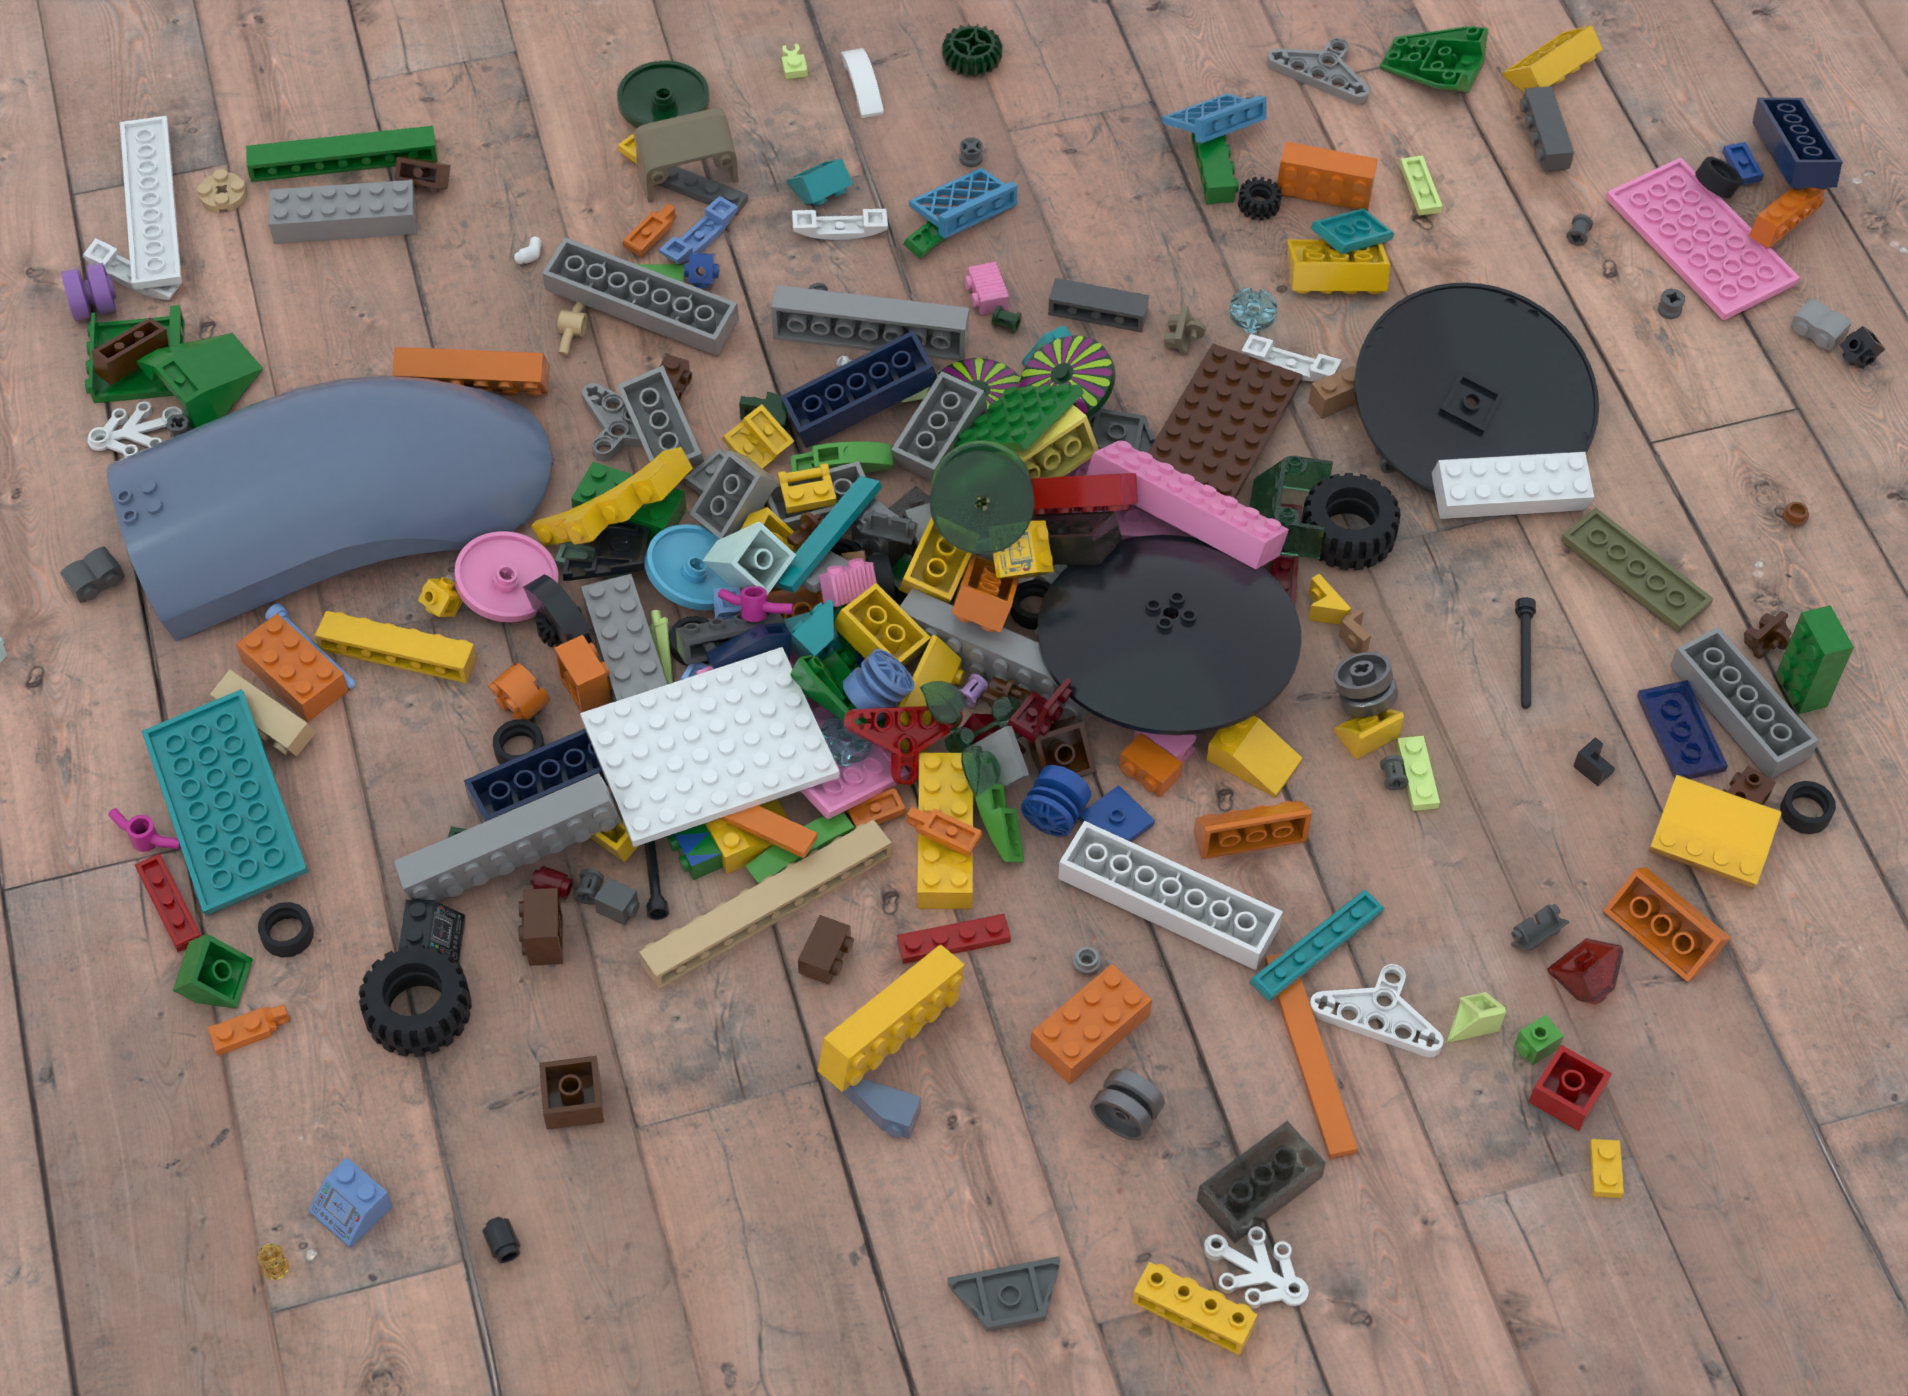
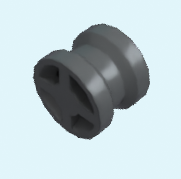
(971, 152)
(1671, 304)

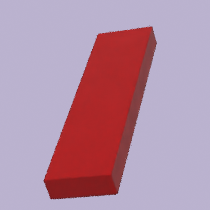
(168, 901)

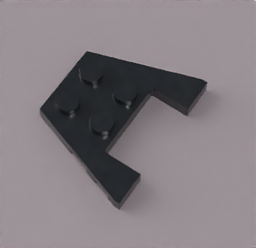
(617, 551)

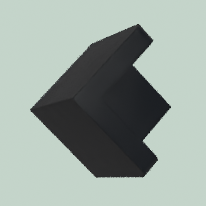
(1592, 764)

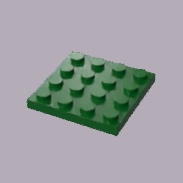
(1021, 415)

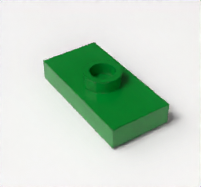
(923, 240)

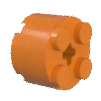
(519, 692)

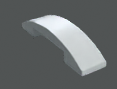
(863, 82)
(839, 227)
(120, 269)
(1310, 368)

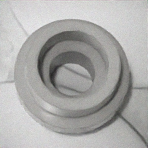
(1090, 954)

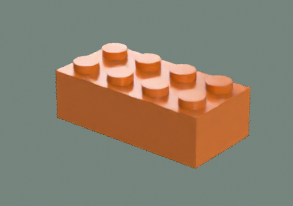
(1327, 176)
(983, 596)
(292, 667)
(1090, 1023)

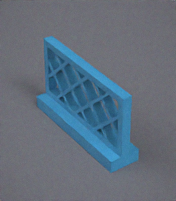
(1218, 116)
(968, 210)

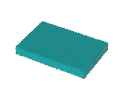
(1352, 230)

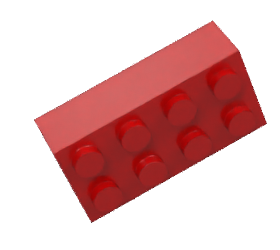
(1084, 493)

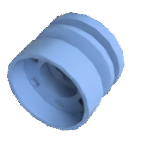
(878, 682)

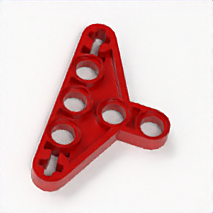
(892, 733)

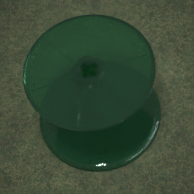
(977, 522)

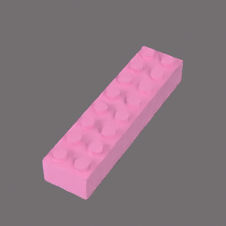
(1194, 506)

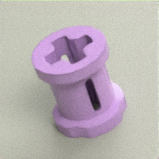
(972, 690)

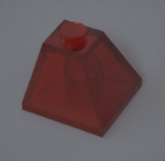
(1589, 970)

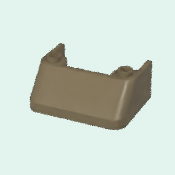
(682, 142)

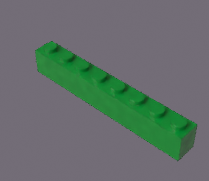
(339, 153)

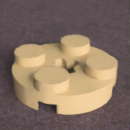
(222, 181)

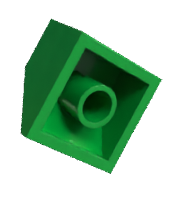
(212, 973)

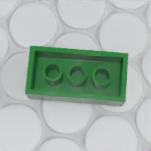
(653, 515)
(1814, 659)

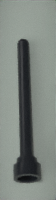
(1525, 609)
(657, 906)

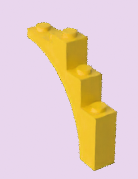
(618, 504)

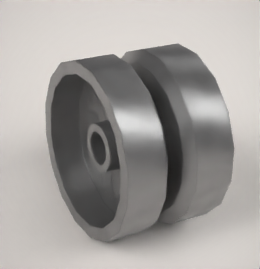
(1366, 684)
(1127, 1104)

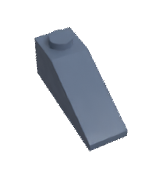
(887, 1107)

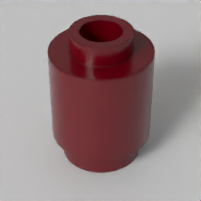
(551, 878)

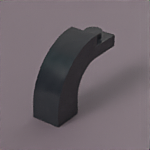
(557, 606)

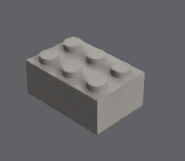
(732, 494)

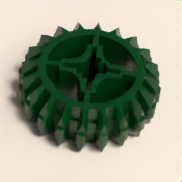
(972, 50)

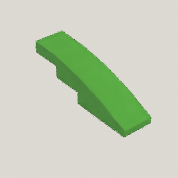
(1001, 823)
(777, 859)

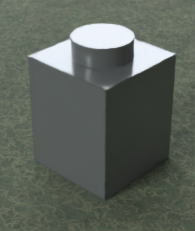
(616, 901)

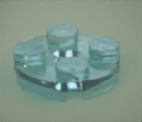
(1253, 320)
(844, 752)

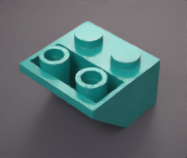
(815, 634)

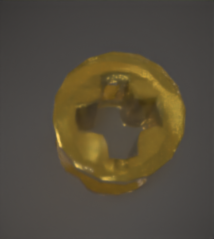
(265, 1259)

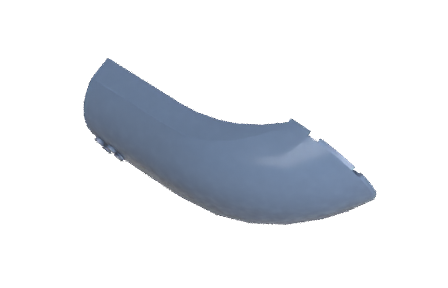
(321, 489)

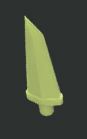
(660, 636)

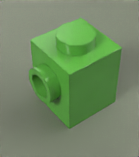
(1538, 1040)

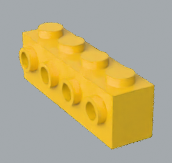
(1195, 1307)

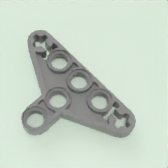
(1313, 64)
(609, 421)

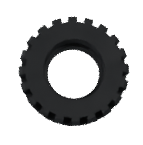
(1358, 497)
(421, 1031)

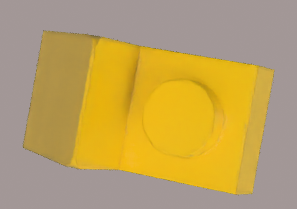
(1327, 604)

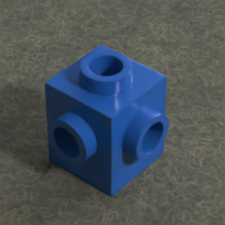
(703, 260)

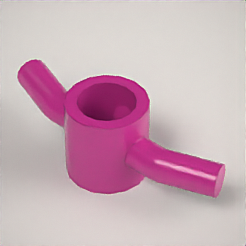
(754, 603)
(142, 824)

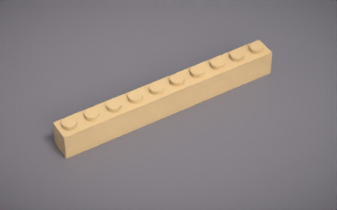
(765, 904)

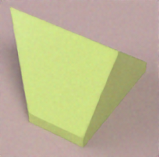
(1476, 1016)

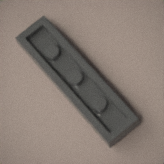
(702, 188)

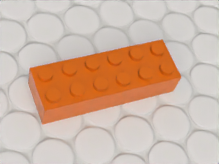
(477, 369)

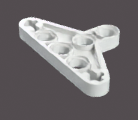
(1393, 1017)

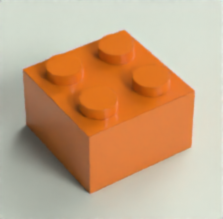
(583, 673)

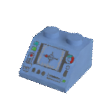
(349, 1202)

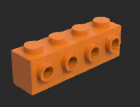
(1785, 214)

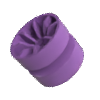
(96, 290)

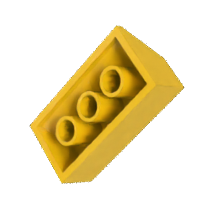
(1555, 59)
(936, 664)

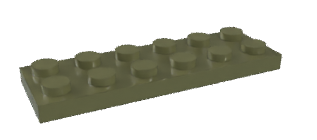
(1637, 569)

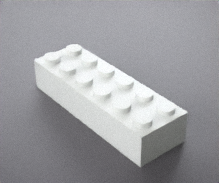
(1512, 485)

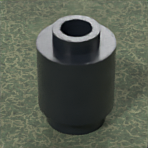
(501, 1239)

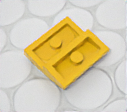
(759, 437)

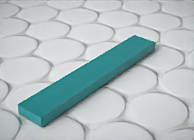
(828, 533)
(1316, 945)

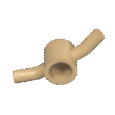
(571, 324)

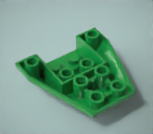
(1439, 58)
(204, 375)
(824, 681)

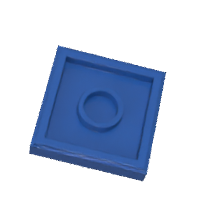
(1118, 815)

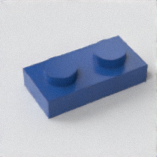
(1743, 162)

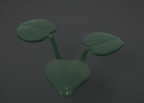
(944, 704)

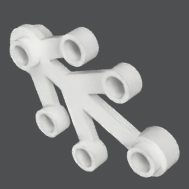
(106, 438)
(1259, 1272)

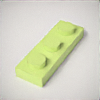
(1420, 185)
(1417, 768)

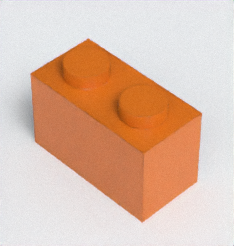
(1150, 765)

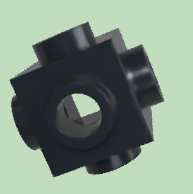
(1861, 347)

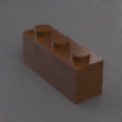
(120, 355)

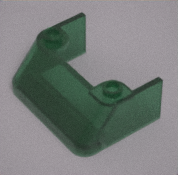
(1266, 497)

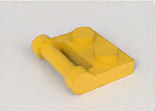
(807, 495)

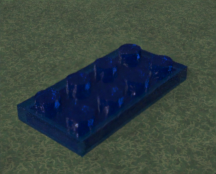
(1682, 730)

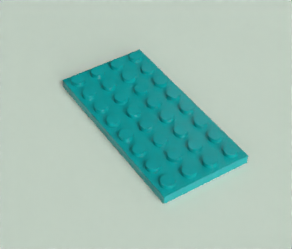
(224, 802)

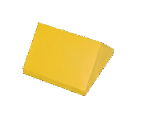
(1367, 734)

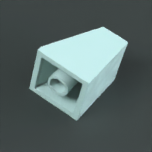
(750, 558)

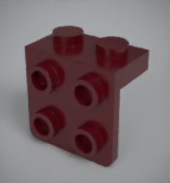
(1036, 713)

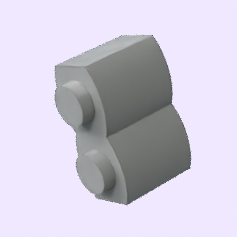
(1821, 324)

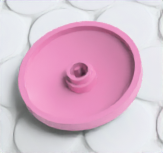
(496, 569)

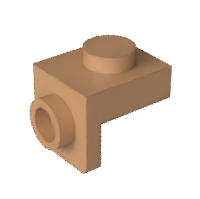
(1352, 632)

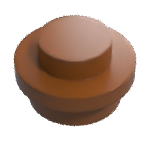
(1796, 513)

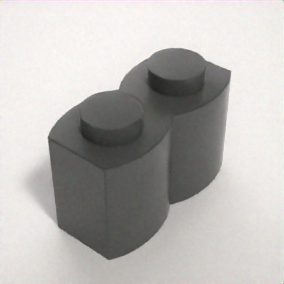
(92, 574)

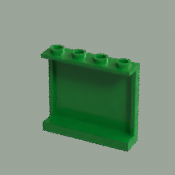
(137, 384)

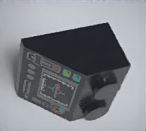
(432, 925)

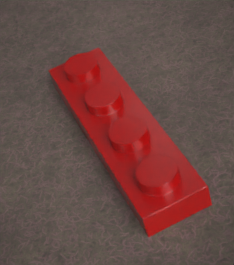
(954, 937)

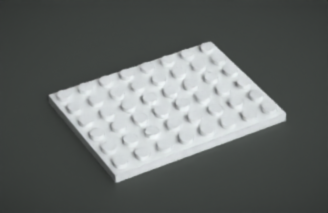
(708, 746)

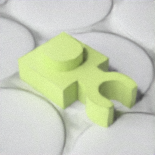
(794, 63)

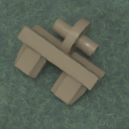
(1186, 331)

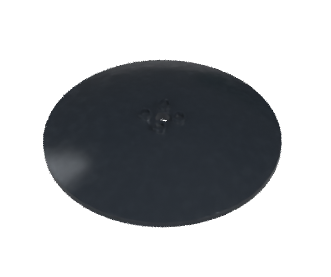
(1478, 345)
(1164, 675)

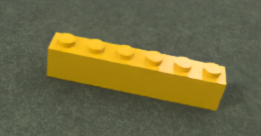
(396, 646)

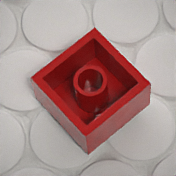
(1570, 1087)

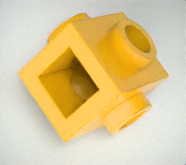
(440, 597)

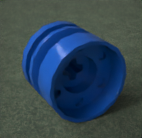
(1056, 800)

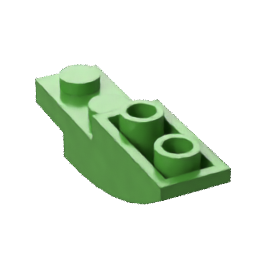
(871, 455)

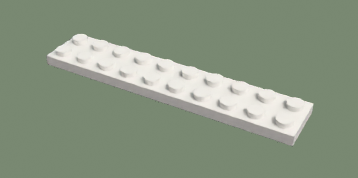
(150, 203)

